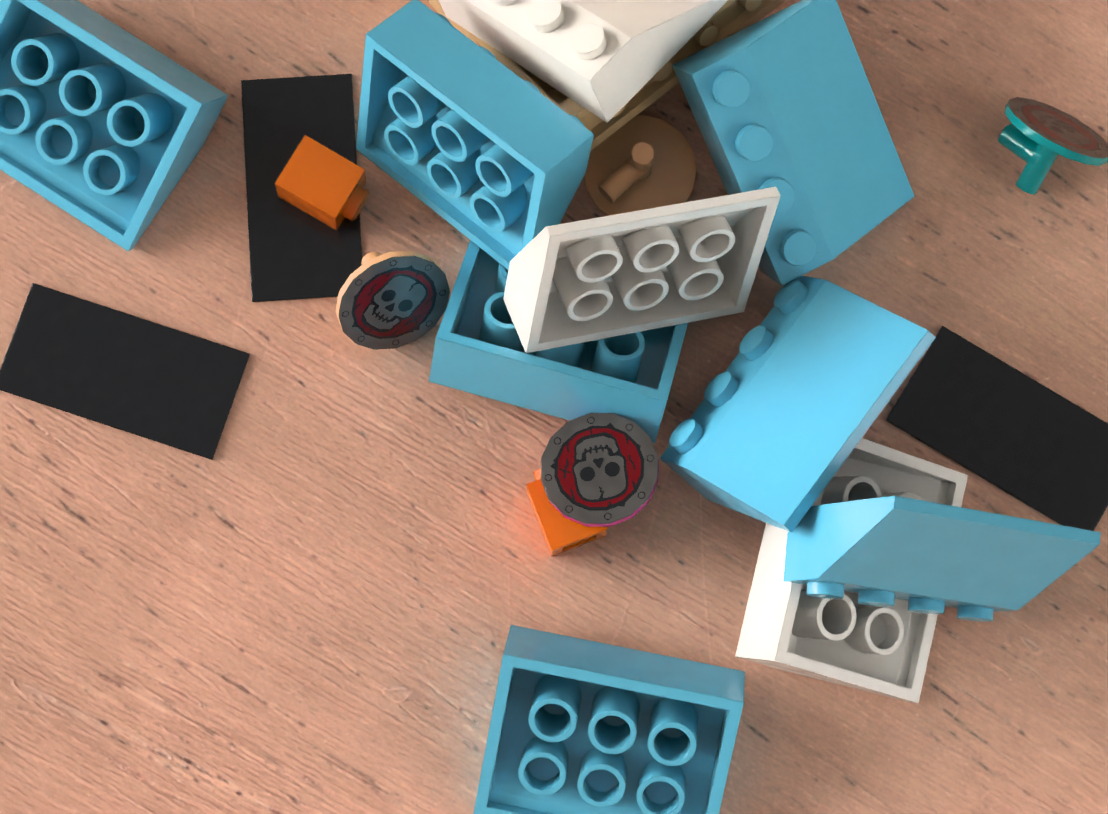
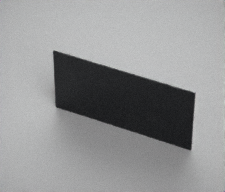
(289, 249)
(122, 371)
(1008, 430)

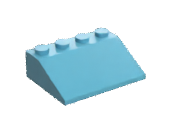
(96, 115)
(798, 115)
(467, 132)
(483, 356)
(795, 401)
(930, 555)
(606, 730)

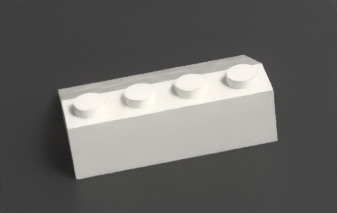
(586, 47)
(638, 270)
(839, 638)

